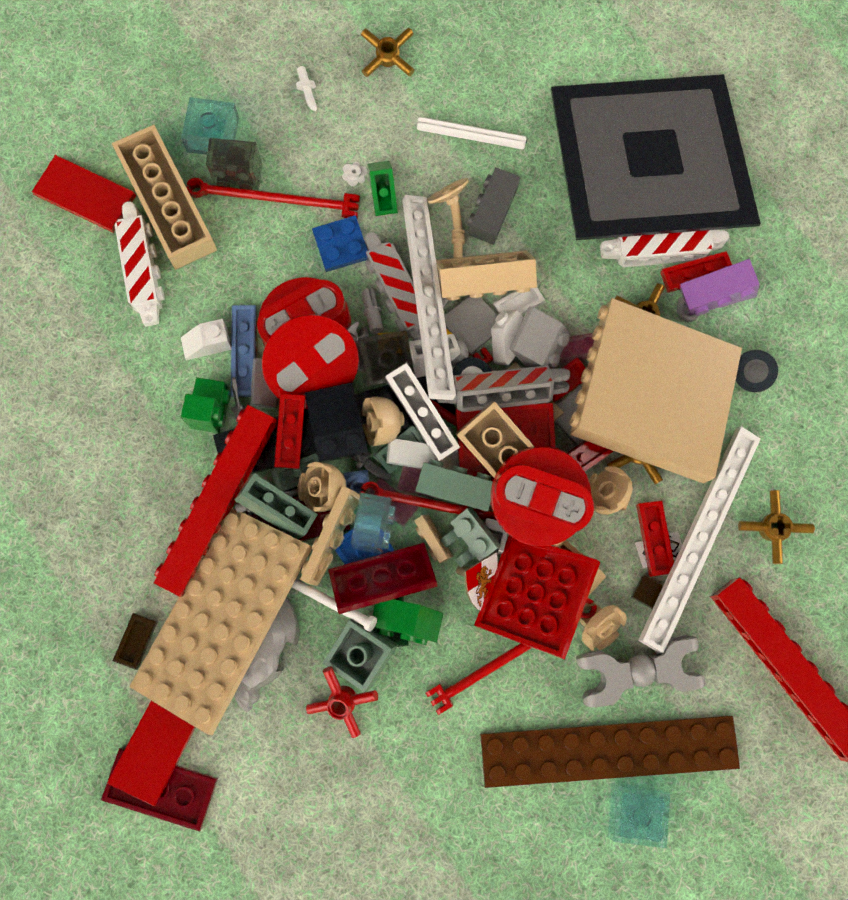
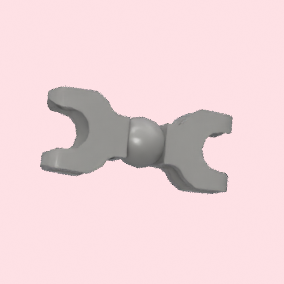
(640, 671)

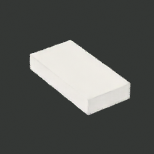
(520, 301)

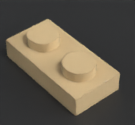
(427, 530)

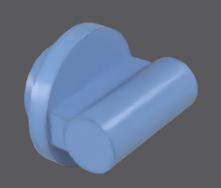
(356, 479)

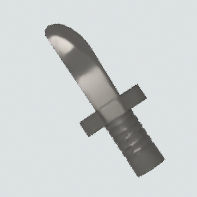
(237, 408)
(363, 460)

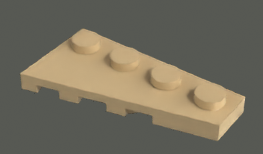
(331, 536)

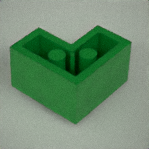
(206, 405)
(410, 620)

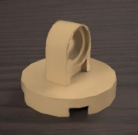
(610, 490)
(602, 628)

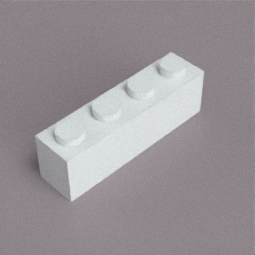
(422, 412)

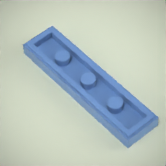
(243, 347)

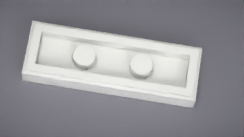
(414, 454)

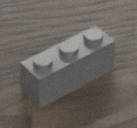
(493, 205)

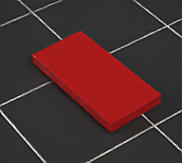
(83, 193)
(151, 754)

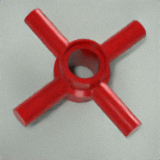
(341, 702)

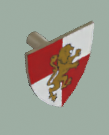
(479, 578)

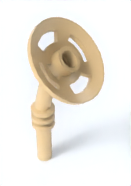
(450, 195)

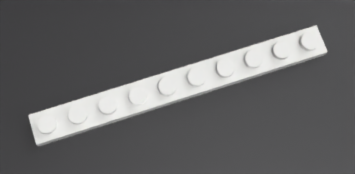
(428, 299)
(699, 541)

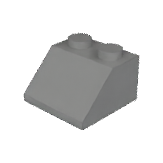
(539, 340)

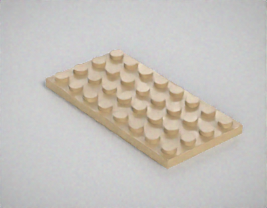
(220, 620)

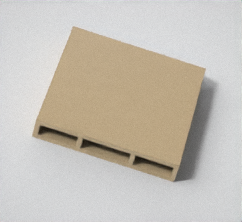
(656, 391)

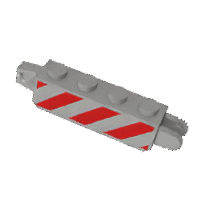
(394, 282)
(508, 387)

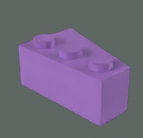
(720, 288)

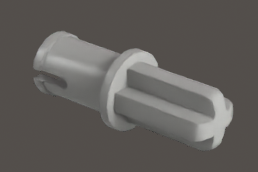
(372, 311)

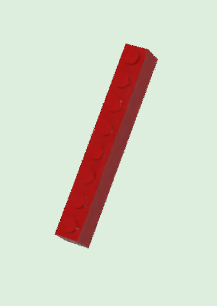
(216, 499)
(786, 662)

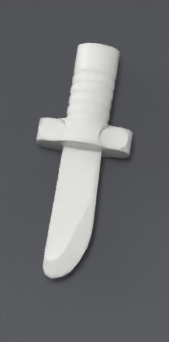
(306, 85)

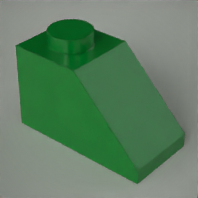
(382, 188)

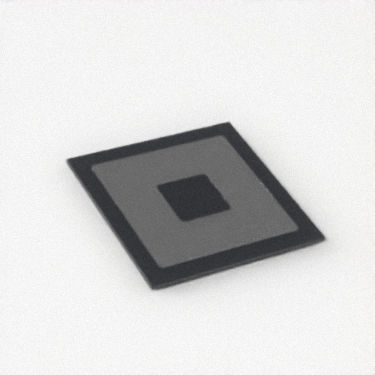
(652, 157)

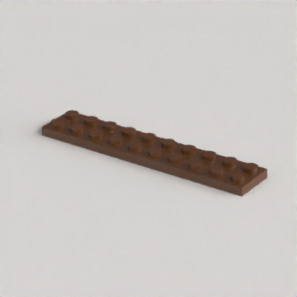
(609, 751)

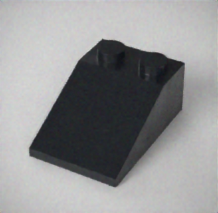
(336, 423)

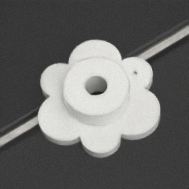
(354, 178)

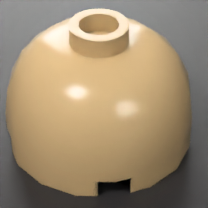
(382, 420)
(320, 486)

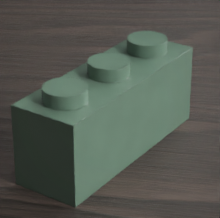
(455, 485)
(276, 507)

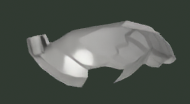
(265, 663)

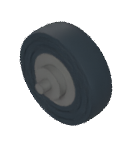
(756, 371)

